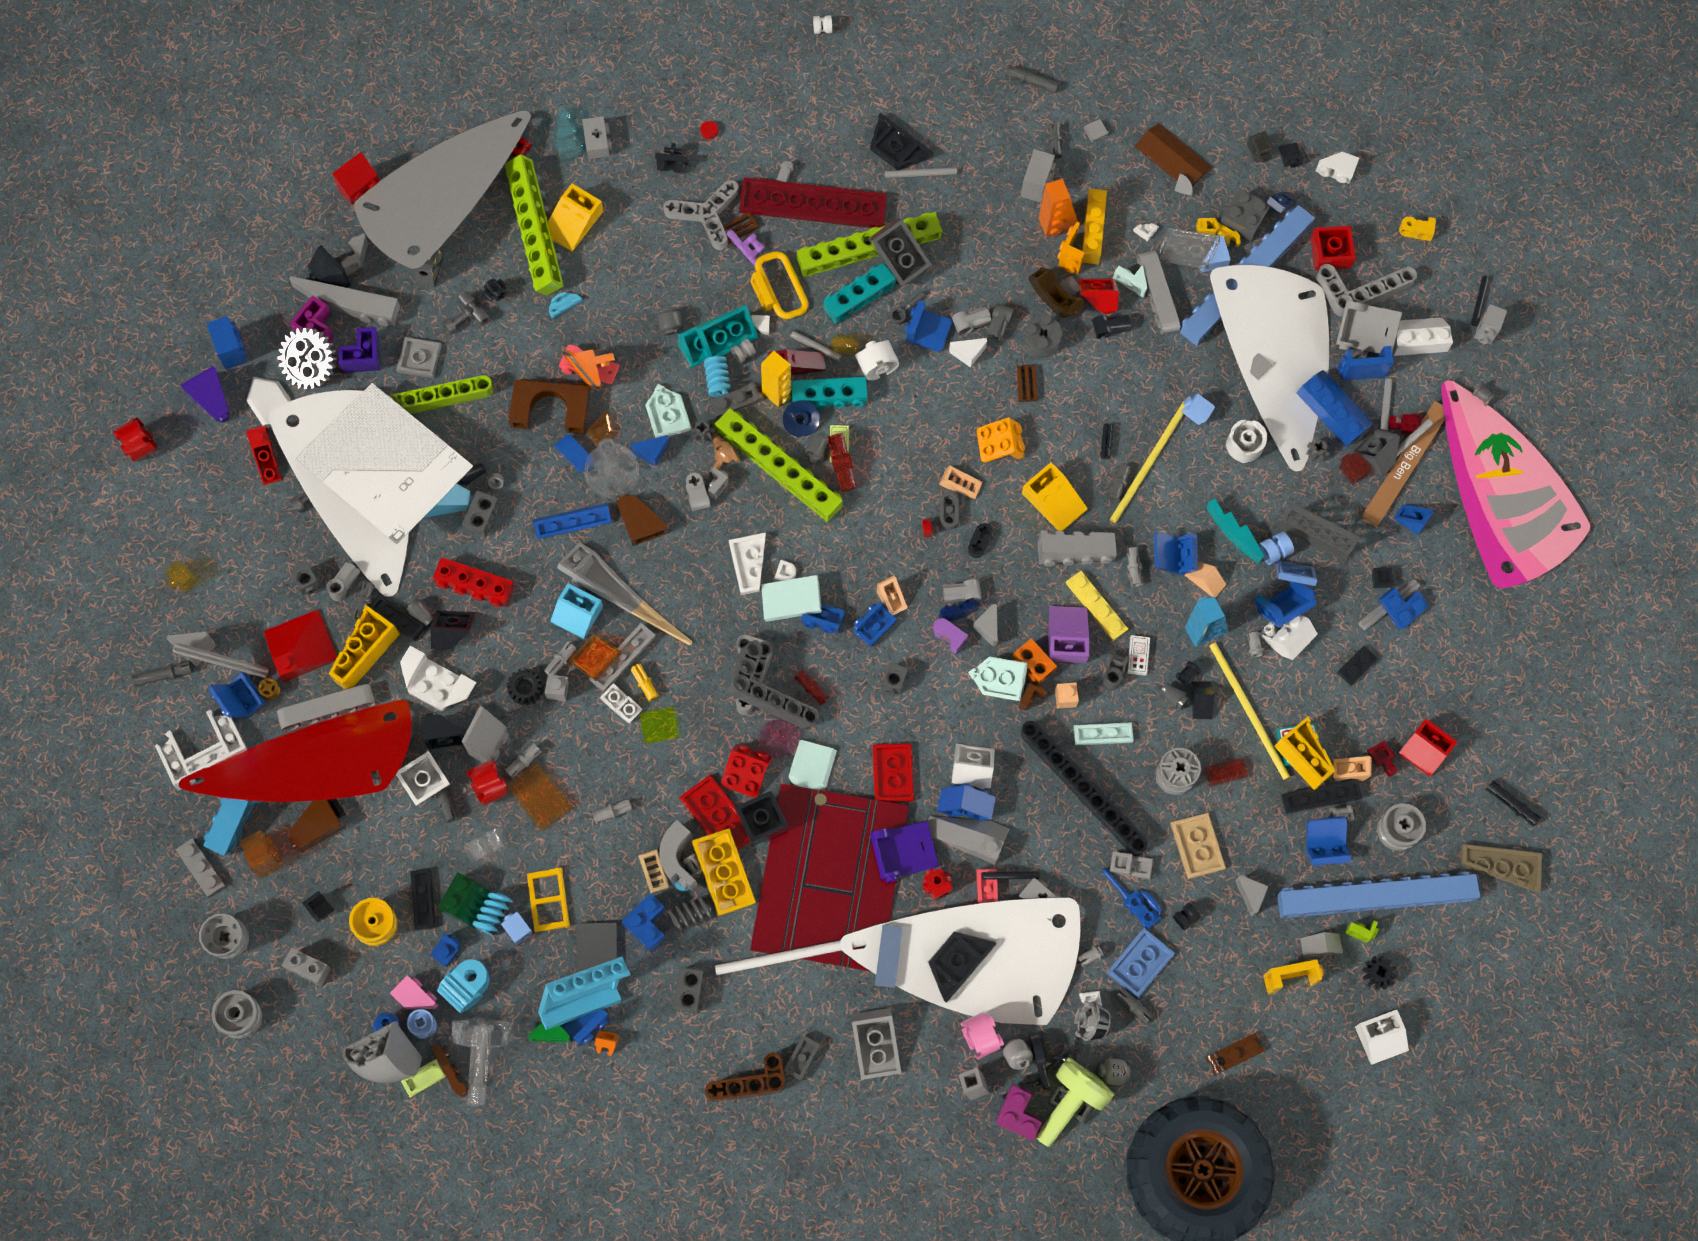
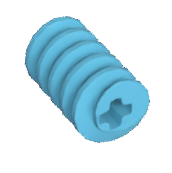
(716, 376)
(492, 912)

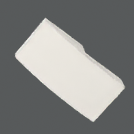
(620, 703)

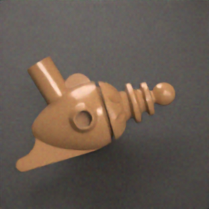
(723, 452)

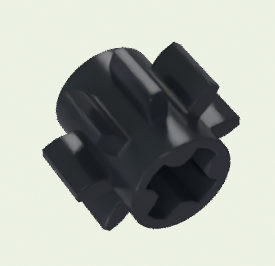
(495, 289)

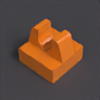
(607, 1040)

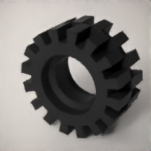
(521, 676)

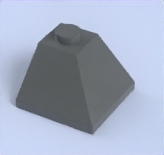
(1378, 450)

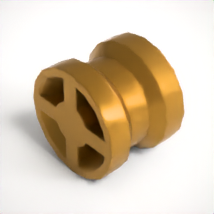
(265, 689)

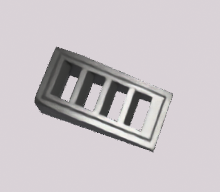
(1086, 1115)

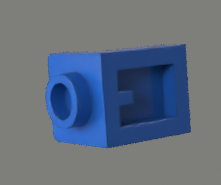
(446, 949)

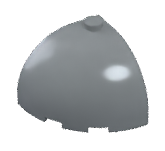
(383, 1056)

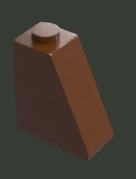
(639, 520)
(314, 825)

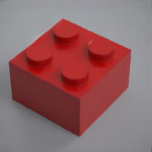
(1333, 247)

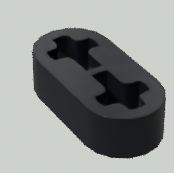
(976, 538)

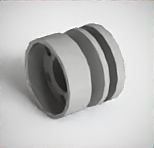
(1175, 781)
(212, 936)

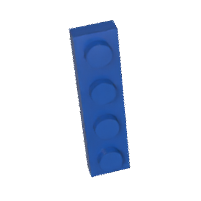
(572, 521)

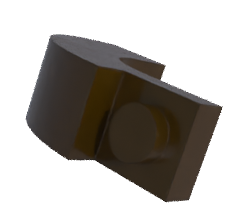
(1053, 294)

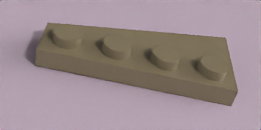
(1509, 865)

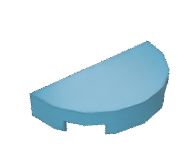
(562, 303)

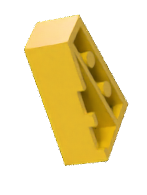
(1305, 754)

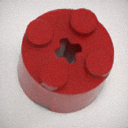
(135, 439)
(486, 782)

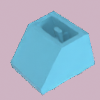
(576, 611)

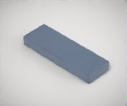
(888, 956)

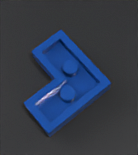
(1400, 610)

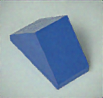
(651, 449)
(1413, 517)

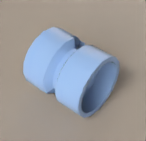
(1277, 547)
(422, 1024)

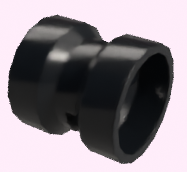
(1186, 916)

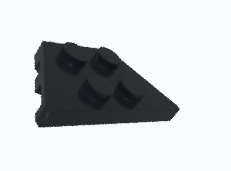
(896, 145)
(957, 961)

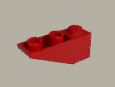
(264, 454)

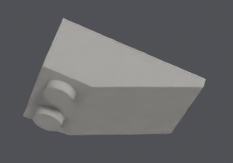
(485, 736)
(876, 1043)

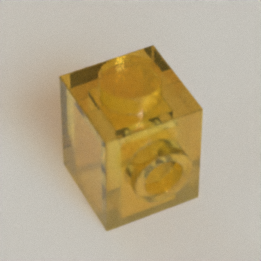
(180, 576)

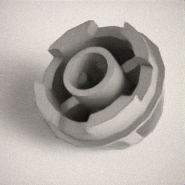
(1092, 1021)

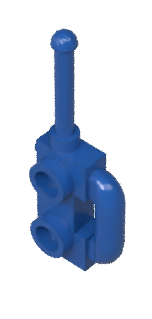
(1134, 903)

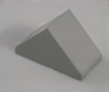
(987, 625)
(1252, 893)
(1321, 945)

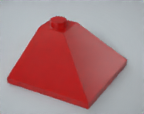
(300, 645)

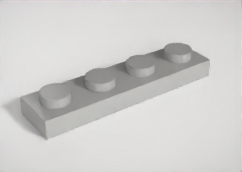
(630, 650)

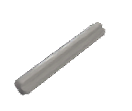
(1379, 612)

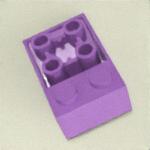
(1068, 634)

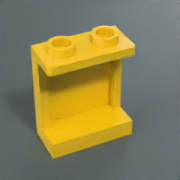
(1274, 976)

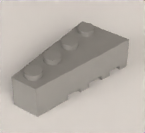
(1075, 548)

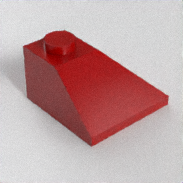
(1100, 293)

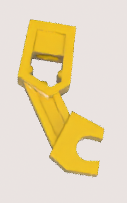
(1228, 234)

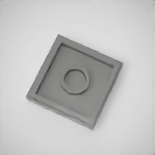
(419, 357)

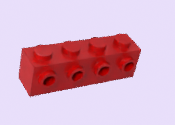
(473, 582)

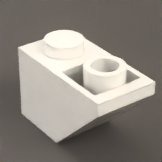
(1338, 166)

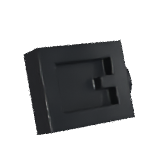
(1291, 155)

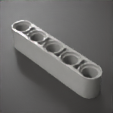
(1159, 293)
(325, 707)

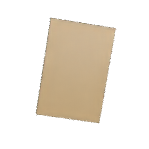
(1198, 845)

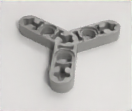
(706, 219)

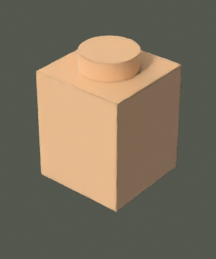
(1066, 695)

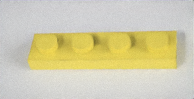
(1097, 606)

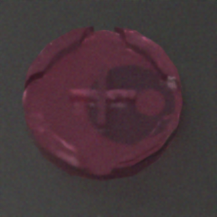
(778, 738)

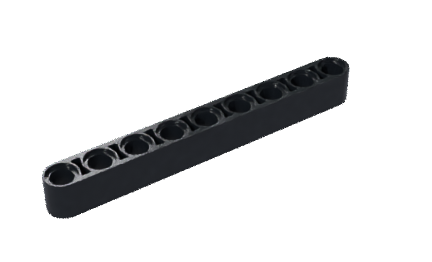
(1085, 797)

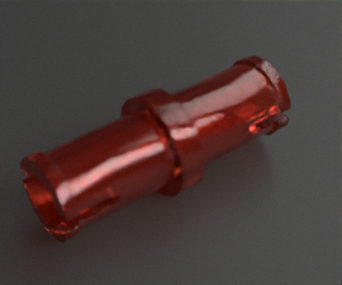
(811, 687)

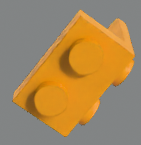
(1070, 257)
(1000, 440)

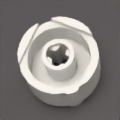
(877, 359)
(1246, 441)

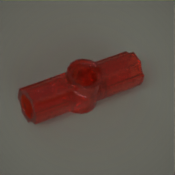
(842, 462)

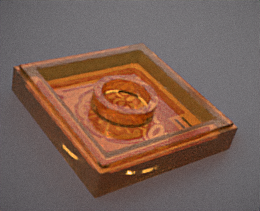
(595, 657)

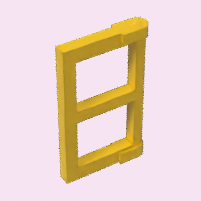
(534, 902)

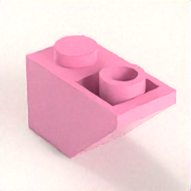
(411, 995)

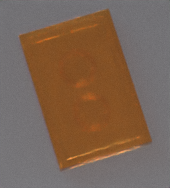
(539, 796)

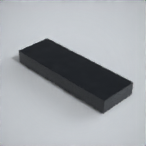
(399, 618)
(423, 899)

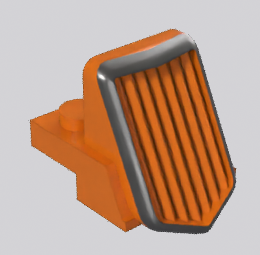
(586, 365)

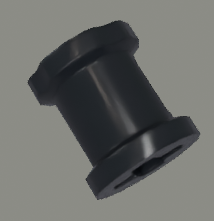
(1188, 673)

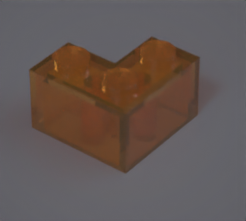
(260, 854)

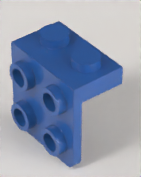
(927, 328)
(1176, 554)
(238, 698)
(1327, 841)
(583, 1028)

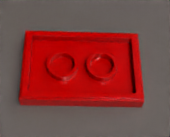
(893, 772)

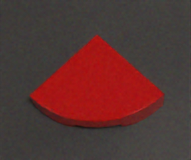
(927, 528)

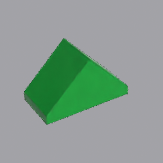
(555, 1034)

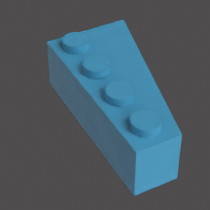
(1206, 621)

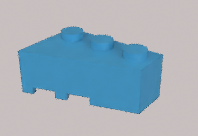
(228, 825)

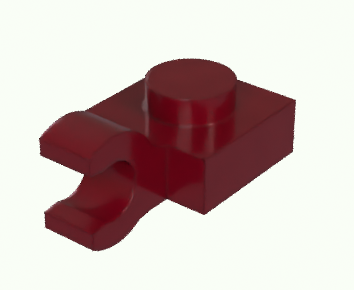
(1408, 423)
(1382, 755)

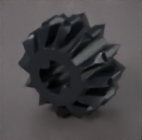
(1375, 965)

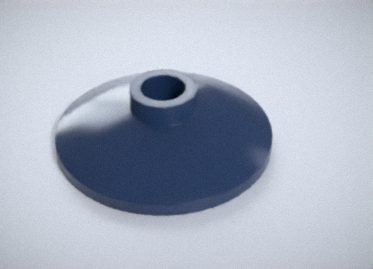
(801, 427)

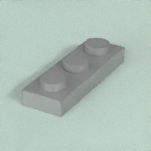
(200, 868)

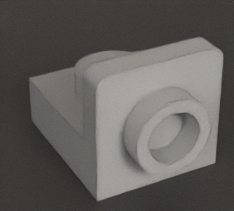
(717, 486)

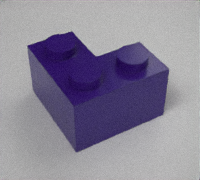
(364, 355)

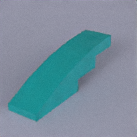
(1237, 535)

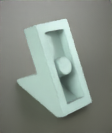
(1136, 282)

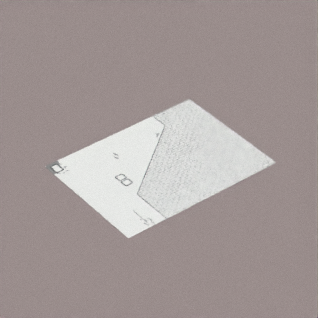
(384, 463)

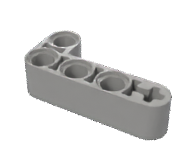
(763, 663)

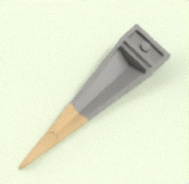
(595, 575)

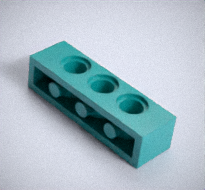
(839, 312)
(837, 386)

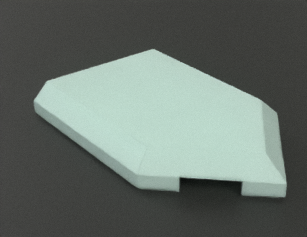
(667, 412)
(1000, 678)
(812, 765)

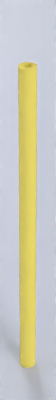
(1147, 465)
(1249, 710)

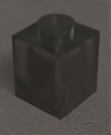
(1260, 147)

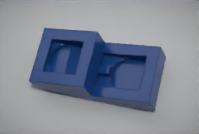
(573, 451)

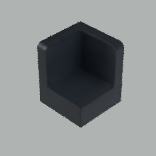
(318, 906)

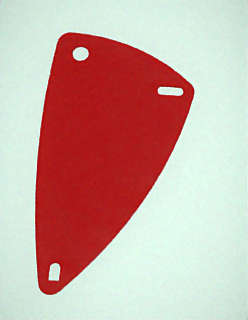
(315, 761)

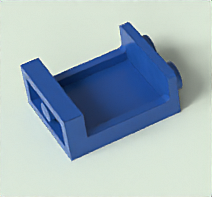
(1365, 367)
(1287, 604)

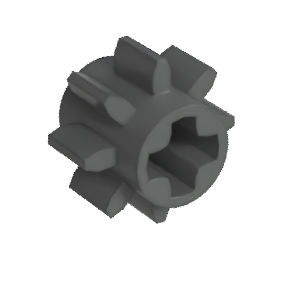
(708, 431)
(1318, 454)

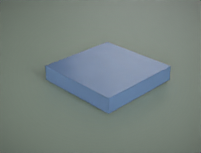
(1296, 573)

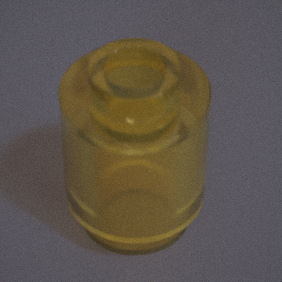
(845, 344)

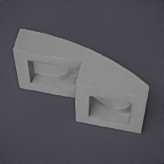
(1131, 866)

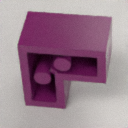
(313, 316)
(1013, 1113)

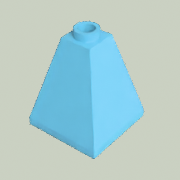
(454, 501)

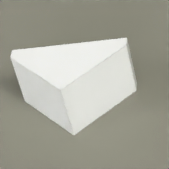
(968, 350)

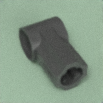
(1000, 320)
(816, 449)

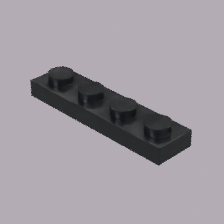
(1321, 796)

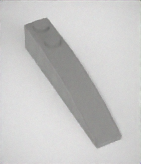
(350, 301)

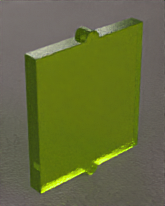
(659, 725)

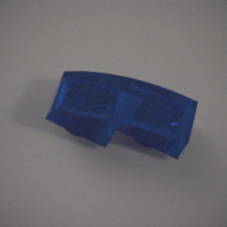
(953, 613)

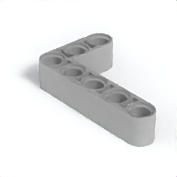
(1364, 292)

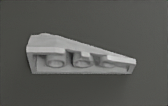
(974, 837)

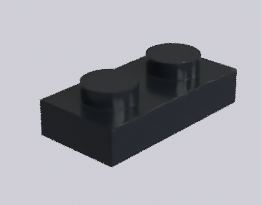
(1357, 666)

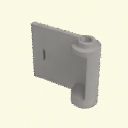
(1366, 327)

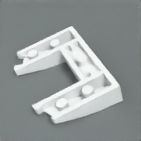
(229, 746)

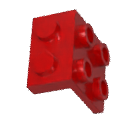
(745, 770)

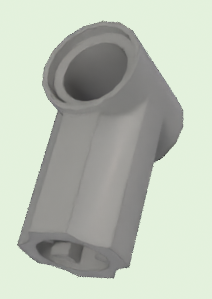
(968, 321)
(342, 580)
(962, 592)

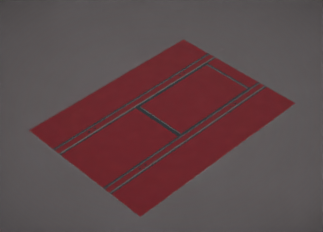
(824, 873)

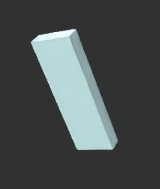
(1103, 733)

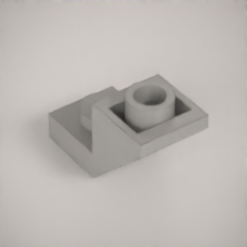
(358, 246)

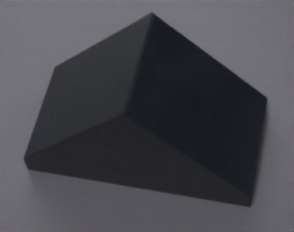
(1202, 700)

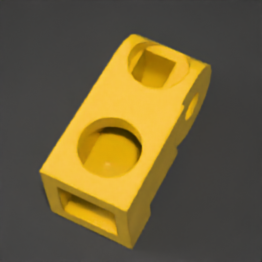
(1417, 228)

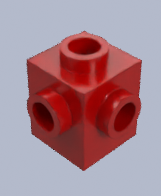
(939, 890)

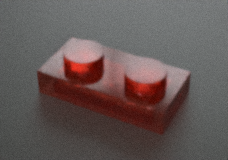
(1226, 772)

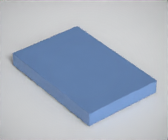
(1140, 963)

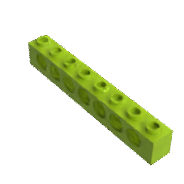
(533, 225)
(862, 251)
(824, 509)

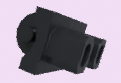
(663, 159)

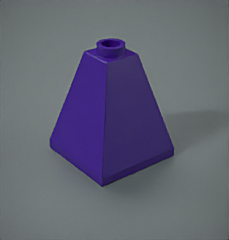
(208, 393)

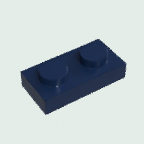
(1281, 201)

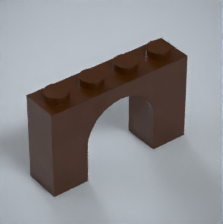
(529, 392)

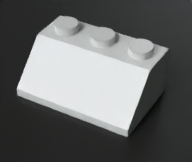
(1422, 337)

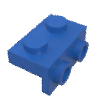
(828, 620)
(874, 624)

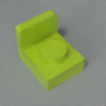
(1360, 932)

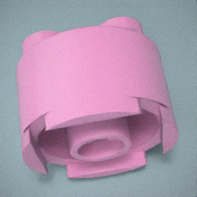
(981, 1035)

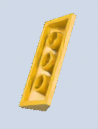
(723, 872)

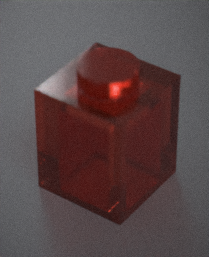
(1354, 467)

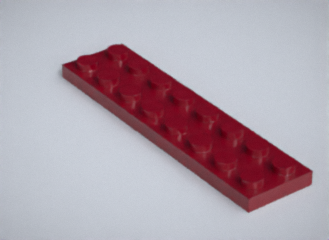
(813, 203)

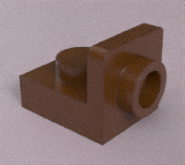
(1028, 698)

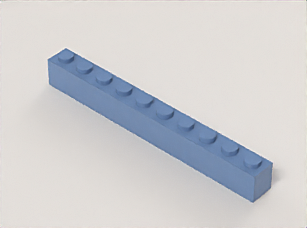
(1266, 254)
(1378, 896)

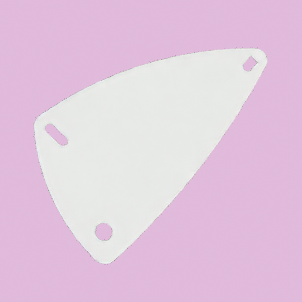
(1288, 333)
(359, 538)
(1026, 961)

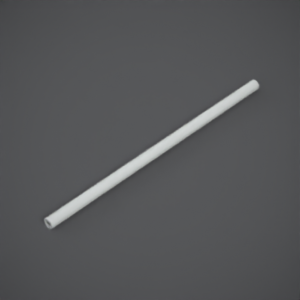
(782, 957)

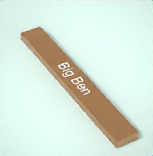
(1403, 468)

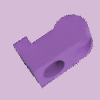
(953, 635)

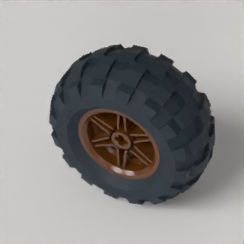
(1225, 1134)

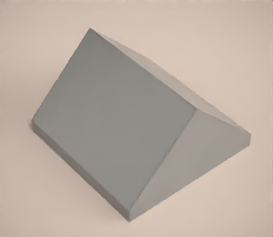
(198, 640)

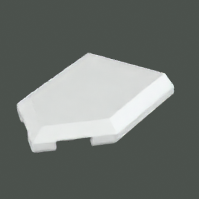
(264, 397)

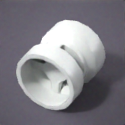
(826, 24)

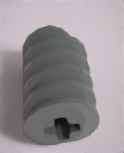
(690, 913)

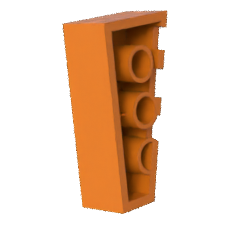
(1056, 209)

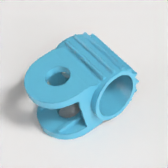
(459, 990)

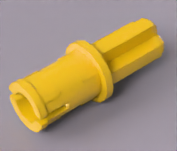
(644, 682)

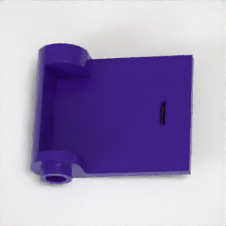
(901, 851)

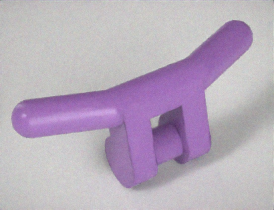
(744, 248)

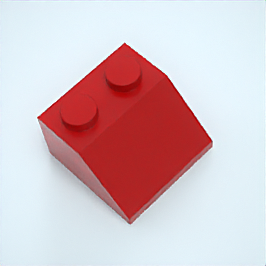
(355, 178)

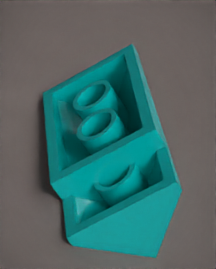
(717, 335)

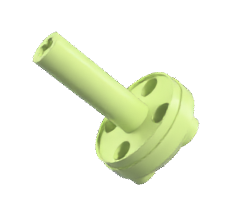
(1082, 1087)

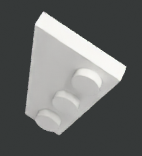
(748, 561)

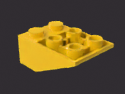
(574, 217)
(1054, 497)

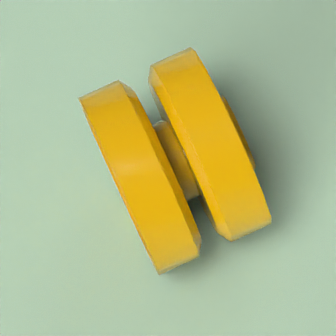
(382, 930)

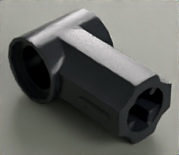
(1107, 325)

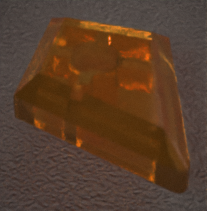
(600, 429)

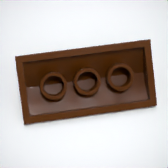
(1172, 155)

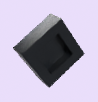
(1382, 577)

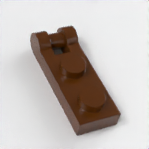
(1235, 1053)
(451, 1071)

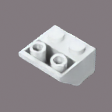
(1289, 638)
(1383, 1037)

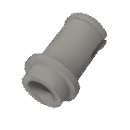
(784, 173)
(1255, 644)
(1091, 955)

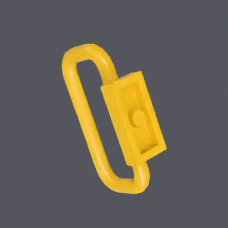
(765, 292)

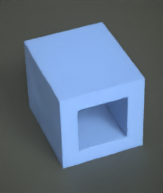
(1197, 408)
(516, 928)

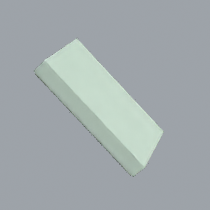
(791, 598)

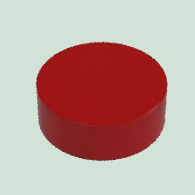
(709, 130)

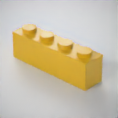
(1094, 225)
(776, 379)

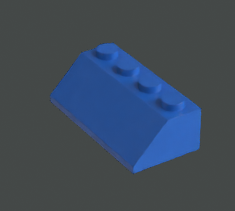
(1334, 407)

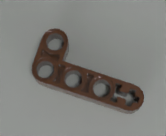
(744, 1083)

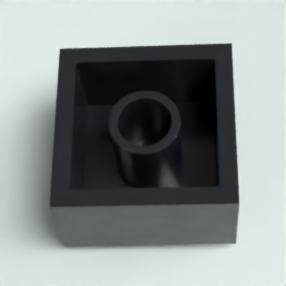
(761, 818)

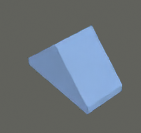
(1220, 258)

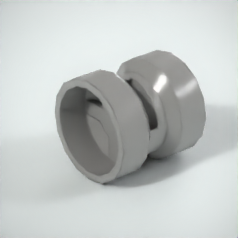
(743, 351)

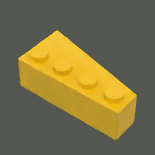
(363, 648)

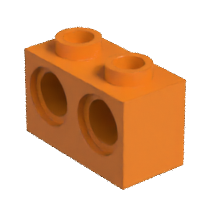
(1038, 659)

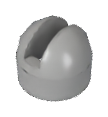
(492, 481)

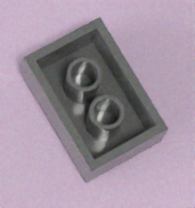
(899, 251)

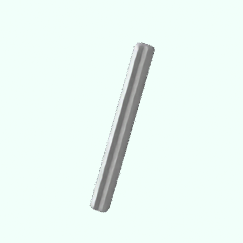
(221, 660)

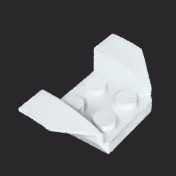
(433, 682)

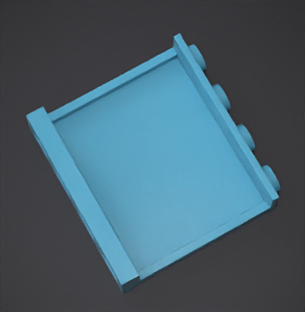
(582, 993)

